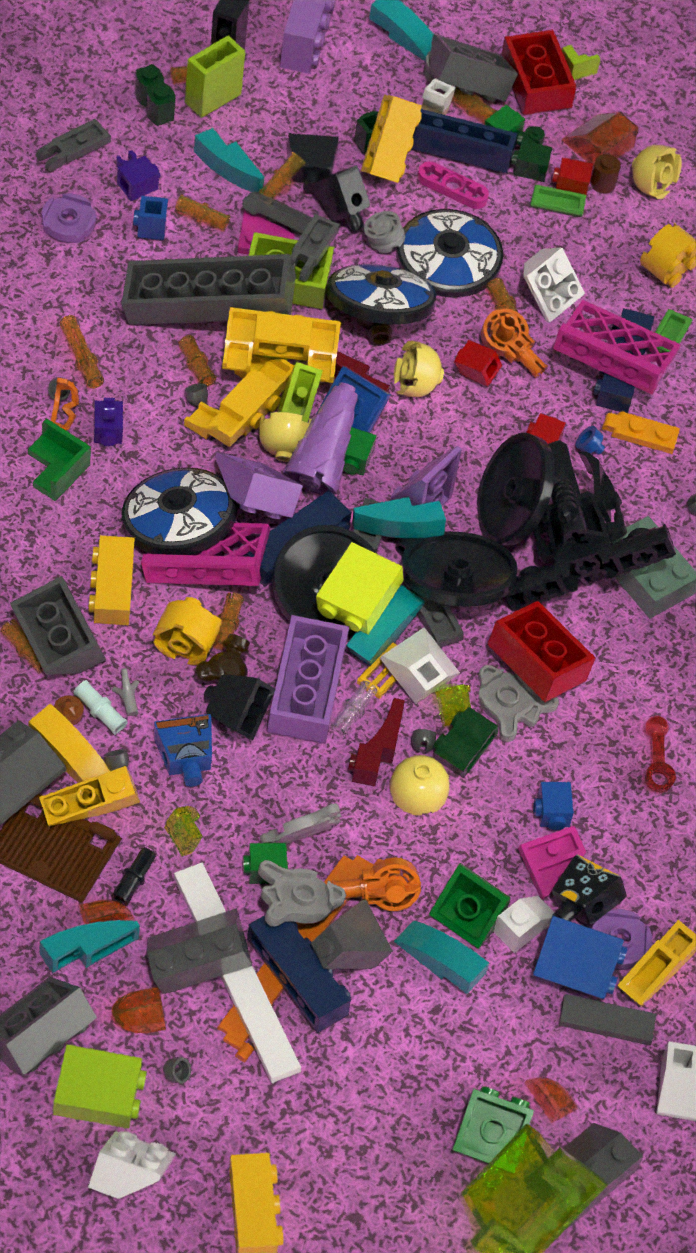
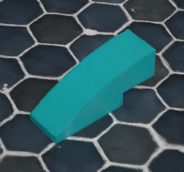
(403, 26)
(228, 161)
(401, 519)
(388, 628)
(87, 943)
(443, 955)

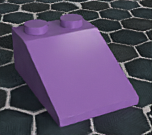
(433, 482)
(259, 486)

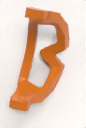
(64, 384)

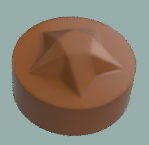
(70, 708)

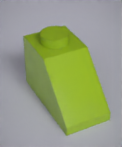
(300, 390)

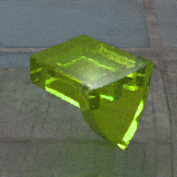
(451, 700)
(183, 829)

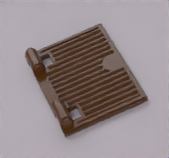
(56, 854)

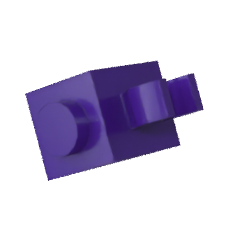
(137, 176)
(108, 422)

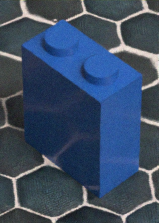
(580, 957)

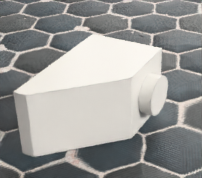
(523, 921)

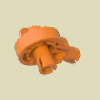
(511, 344)
(385, 884)

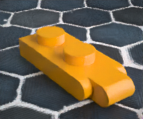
(642, 431)

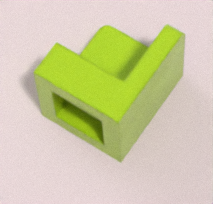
(580, 65)

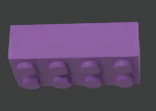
(305, 34)
(308, 679)

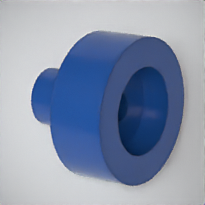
(590, 441)

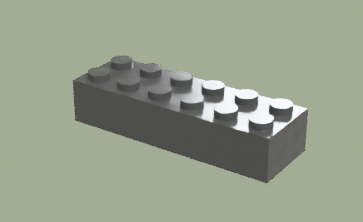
(206, 288)

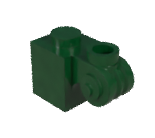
(533, 157)

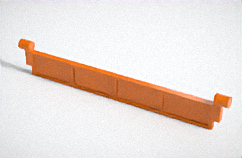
(232, 1024)

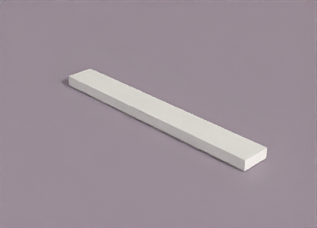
(242, 984)

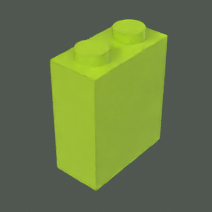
(214, 76)
(99, 1086)

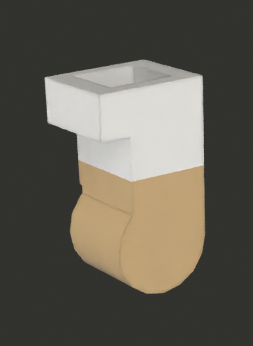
(437, 101)

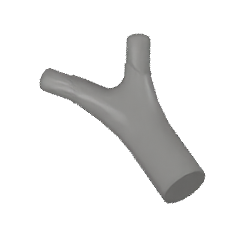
(127, 693)

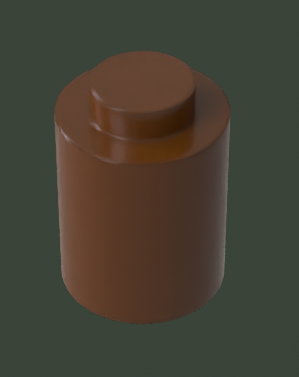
(605, 173)

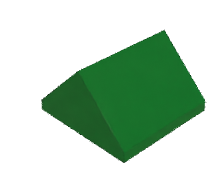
(470, 906)

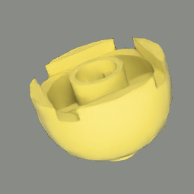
(656, 165)
(421, 366)
(282, 433)
(419, 785)

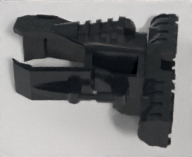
(583, 538)

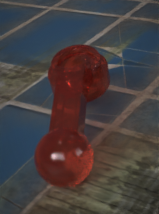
(657, 728)

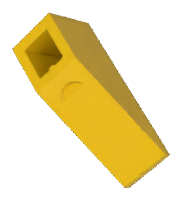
(91, 797)

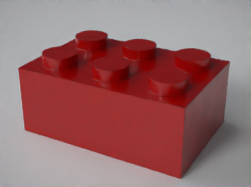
(542, 70)
(541, 651)

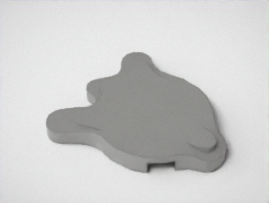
(510, 701)
(305, 826)
(297, 895)

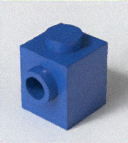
(151, 217)
(554, 805)

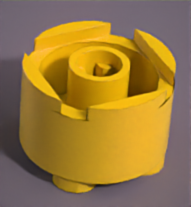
(670, 255)
(186, 630)

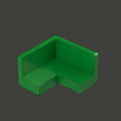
(64, 457)

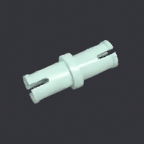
(100, 707)

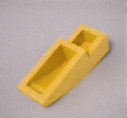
(68, 744)
(659, 963)

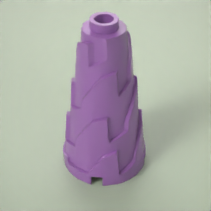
(322, 450)

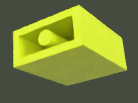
(359, 588)

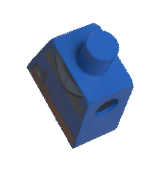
(185, 746)

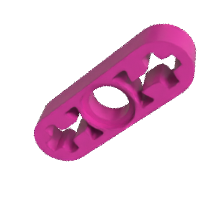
(450, 176)

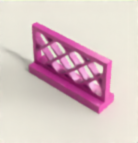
(613, 357)
(211, 569)

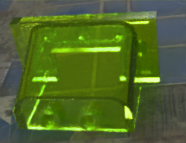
(529, 1195)

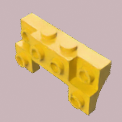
(280, 337)
(245, 404)

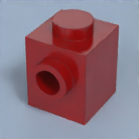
(573, 176)
(478, 363)
(547, 428)

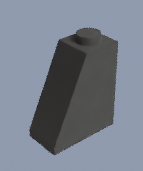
(352, 941)

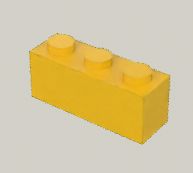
(391, 138)
(112, 580)
(255, 1203)

